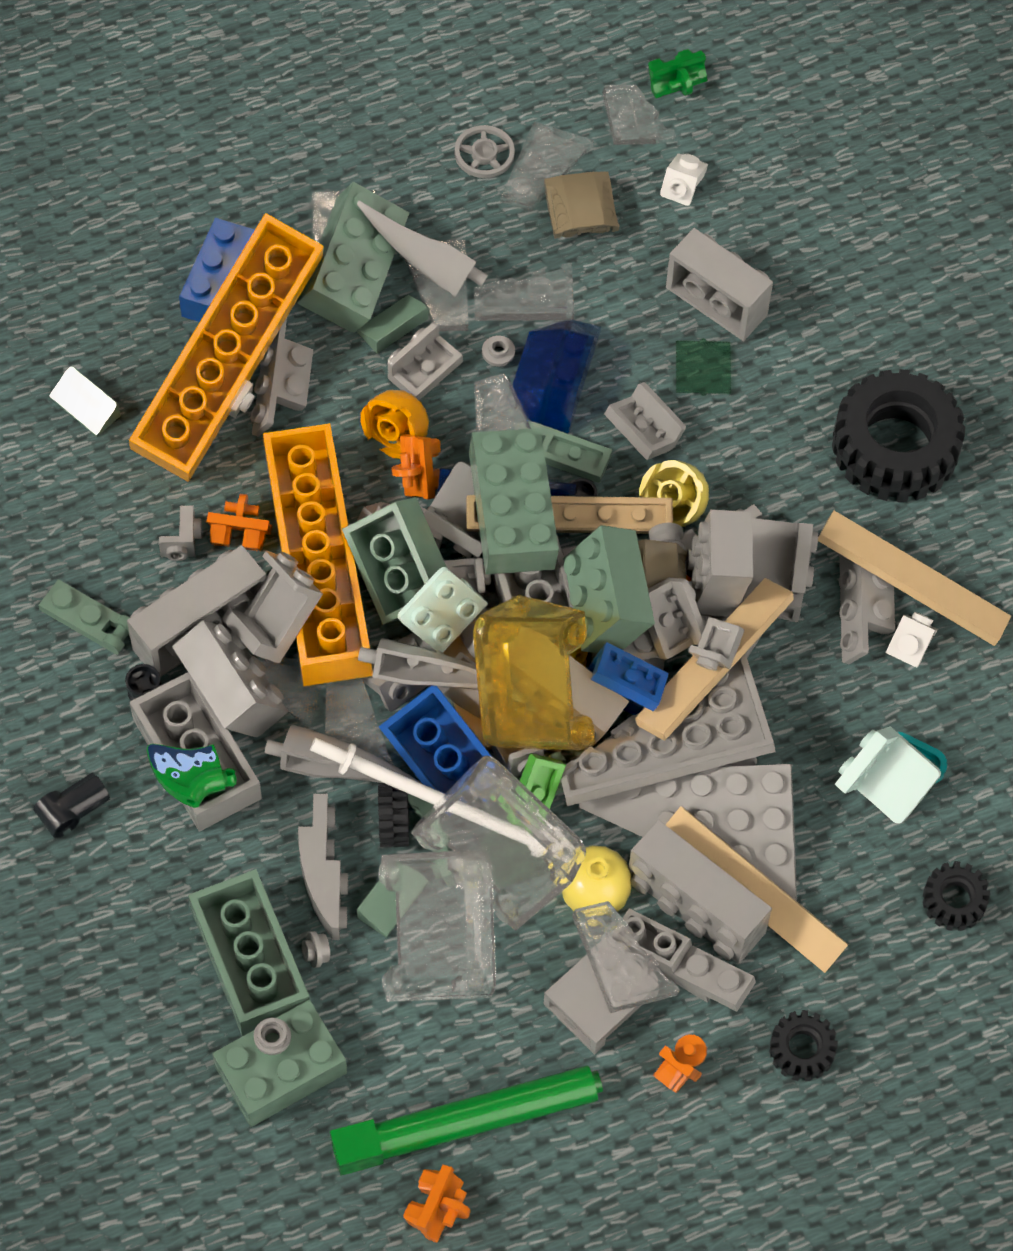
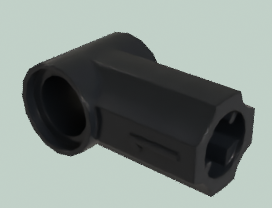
(65, 809)

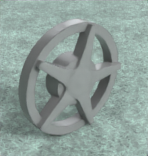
(484, 151)

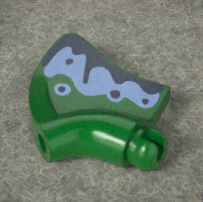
(189, 773)

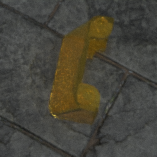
(527, 676)

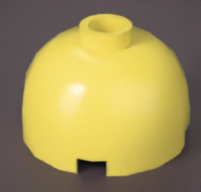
(682, 484)
(600, 879)

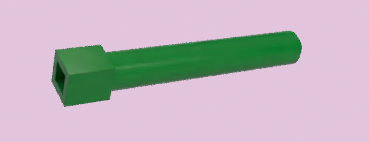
(370, 1143)

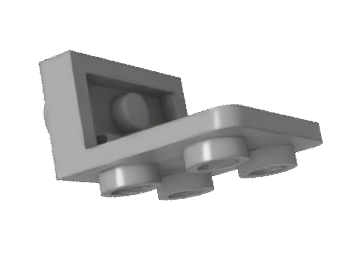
(448, 512)
(783, 553)

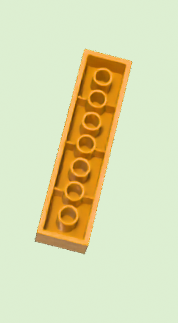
(226, 347)
(310, 528)

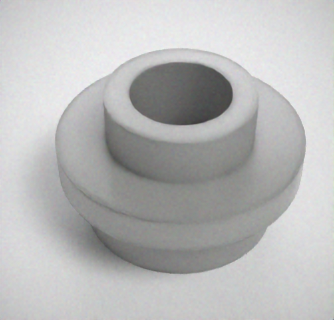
(498, 358)
(316, 949)
(272, 1025)

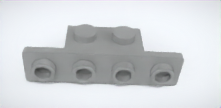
(281, 380)
(865, 606)

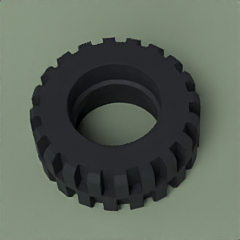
(903, 398)

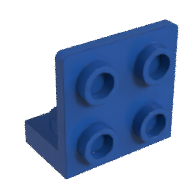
(628, 676)

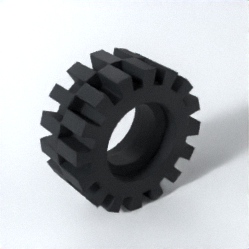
(393, 816)
(961, 877)
(809, 1026)

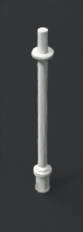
(348, 759)

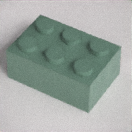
(394, 555)
(610, 586)
(271, 1083)

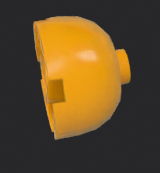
(392, 416)

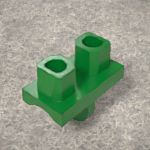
(677, 74)

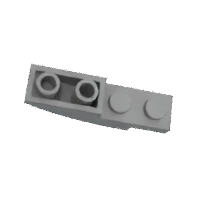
(320, 870)
(690, 966)

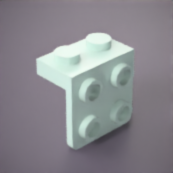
(442, 609)
(889, 773)

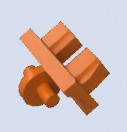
(416, 465)
(223, 524)
(680, 1064)
(442, 1204)

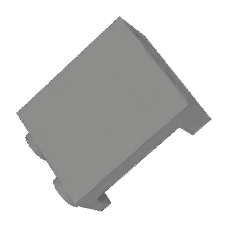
(276, 610)
(582, 1008)

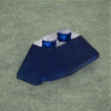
(555, 372)

